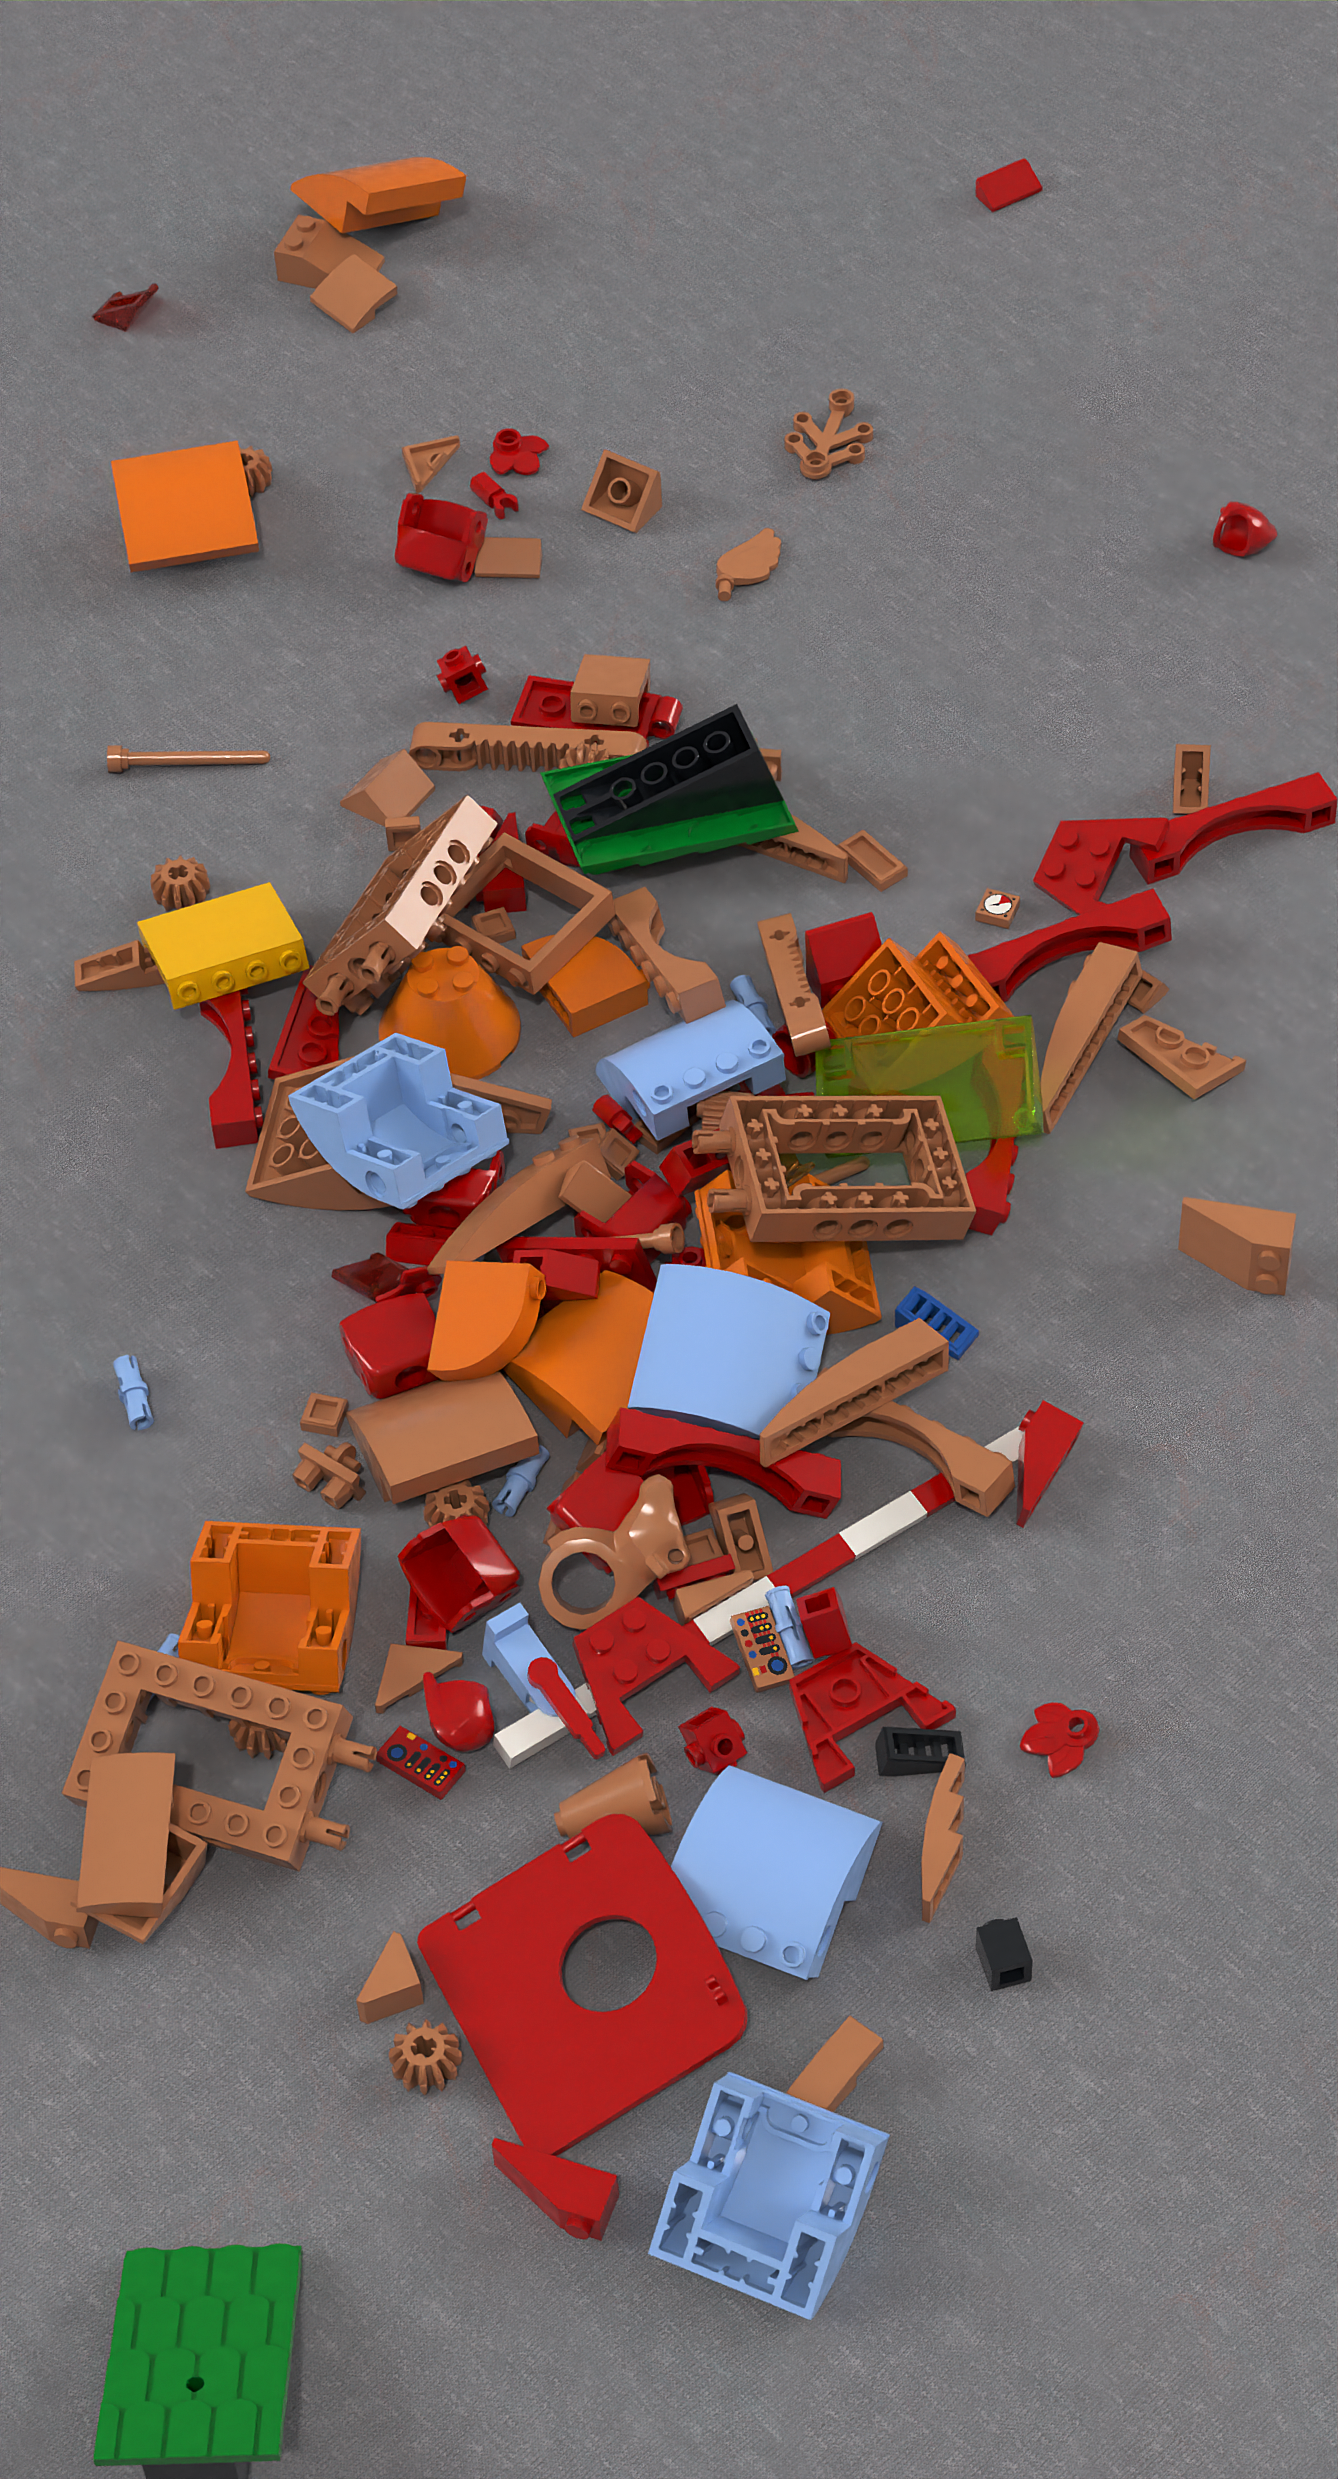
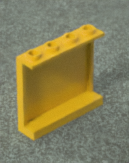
(224, 945)

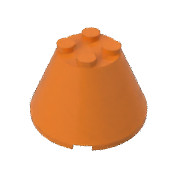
(457, 1008)

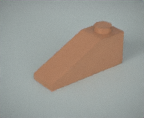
(46, 1907)

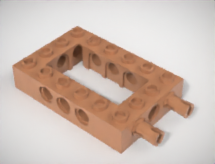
(400, 905)
(761, 1127)
(314, 1747)

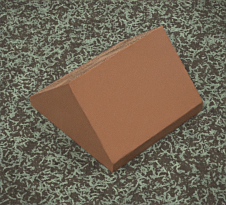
(623, 492)
(390, 789)

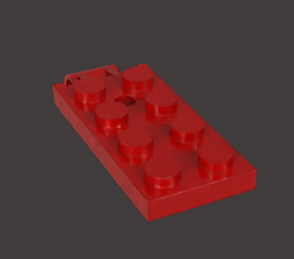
(548, 704)

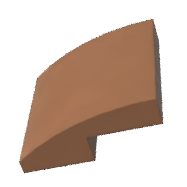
(353, 293)

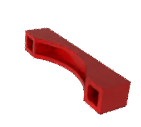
(1291, 806)
(1130, 923)
(232, 1103)
(991, 1184)
(648, 1442)

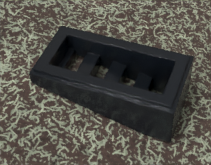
(903, 1738)

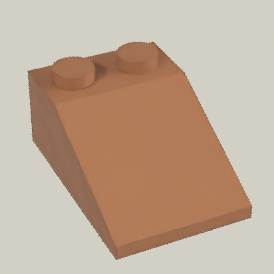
(315, 249)
(1239, 1242)
(183, 1864)

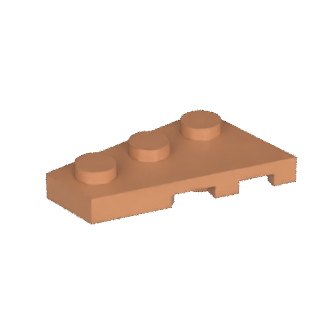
(1183, 1062)
(520, 1110)

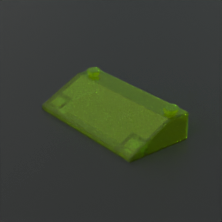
(978, 1068)

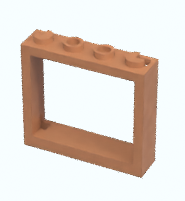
(531, 975)

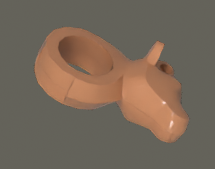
(638, 1552)

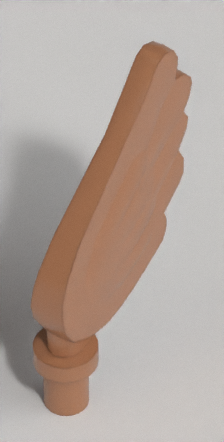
(747, 563)

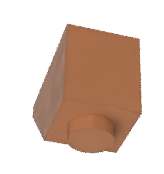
(741, 1534)

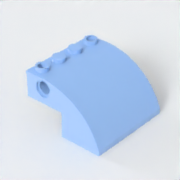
(690, 1064)
(397, 1121)
(725, 1349)
(773, 1868)
(769, 2195)

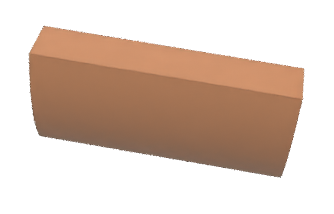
(126, 1834)

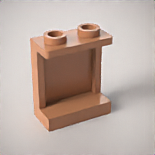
(609, 690)

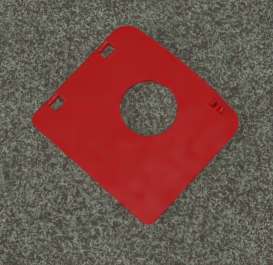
(545, 2056)

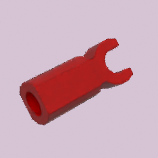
(493, 494)
(616, 1117)

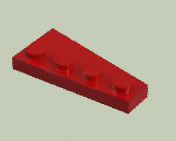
(306, 1037)
(616, 1255)

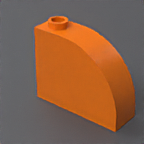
(593, 985)
(483, 1317)

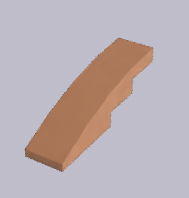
(117, 969)
(941, 1843)
(837, 2065)

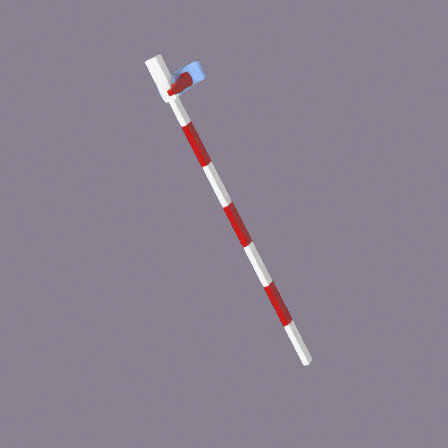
(561, 1710)

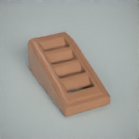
(701, 1597)

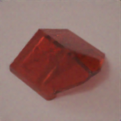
(123, 310)
(371, 1276)

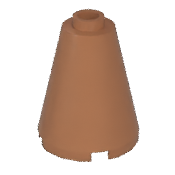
(622, 1791)

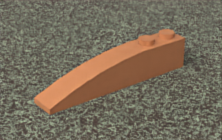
(806, 850)
(1084, 1024)
(518, 1202)
(856, 1388)

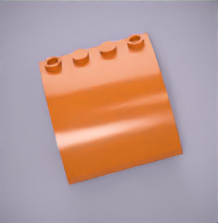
(824, 1272)
(274, 1602)

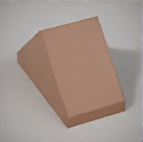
(1191, 778)
(391, 1985)

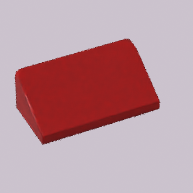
(1007, 185)
(415, 1242)

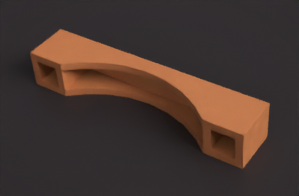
(687, 984)
(975, 1474)

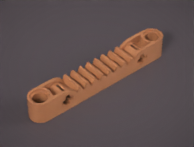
(439, 745)
(798, 1004)

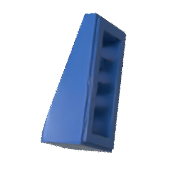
(926, 1306)

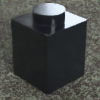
(1003, 1953)

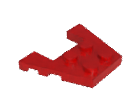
(1086, 853)
(633, 1651)
(847, 1695)

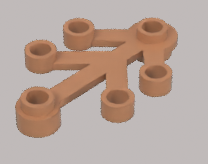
(817, 463)
(366, 1001)

